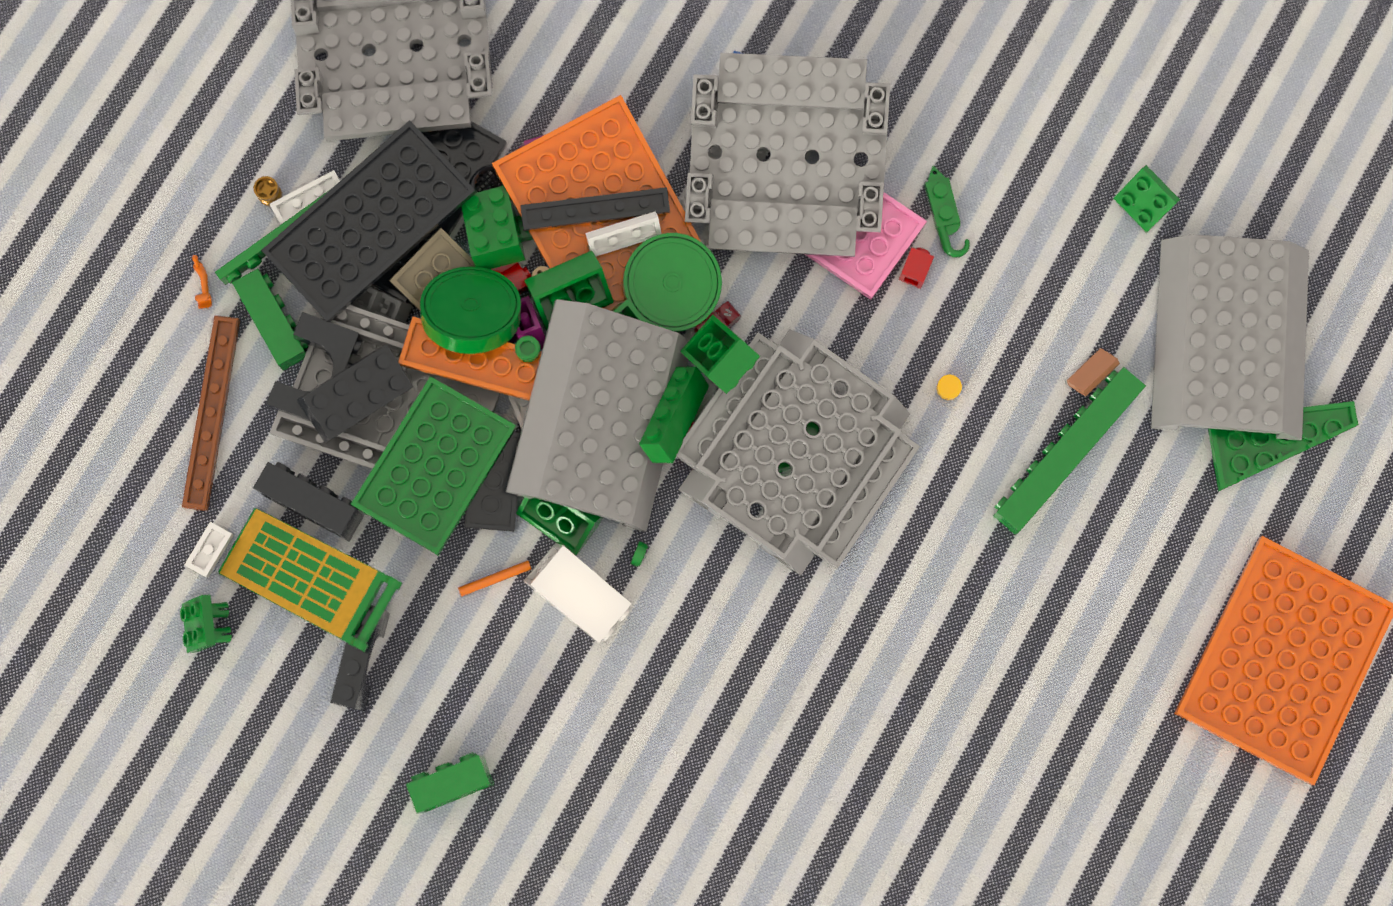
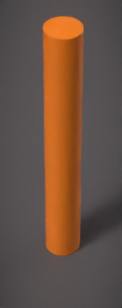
(494, 578)

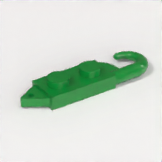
(944, 211)

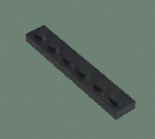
(594, 209)

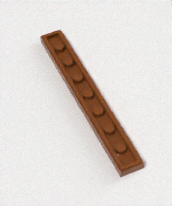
(211, 413)

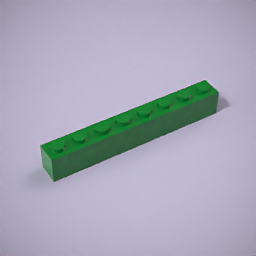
(1069, 451)

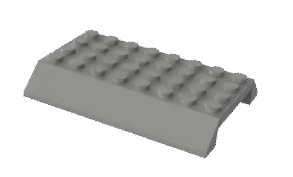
(1231, 335)
(590, 410)
(369, 437)

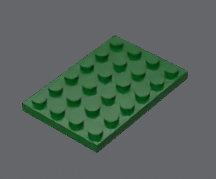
(434, 465)

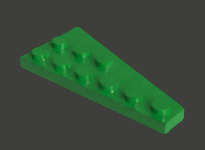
(1245, 453)

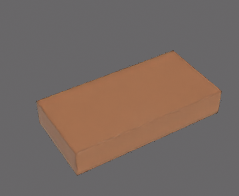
(1093, 372)

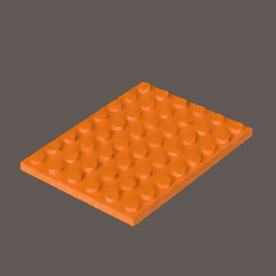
(588, 158)
(1286, 660)

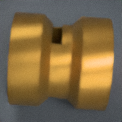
(265, 186)

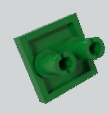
(1146, 198)
(199, 624)

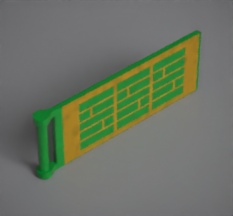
(308, 577)

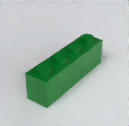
(270, 318)
(674, 415)

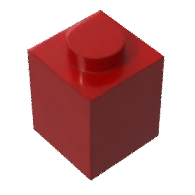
(916, 267)

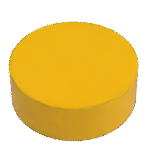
(949, 387)

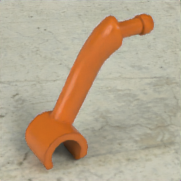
(204, 300)

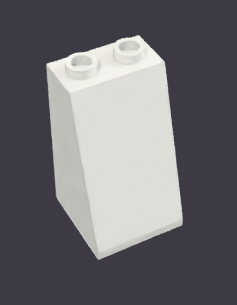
(578, 592)

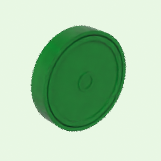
(672, 281)
(470, 310)

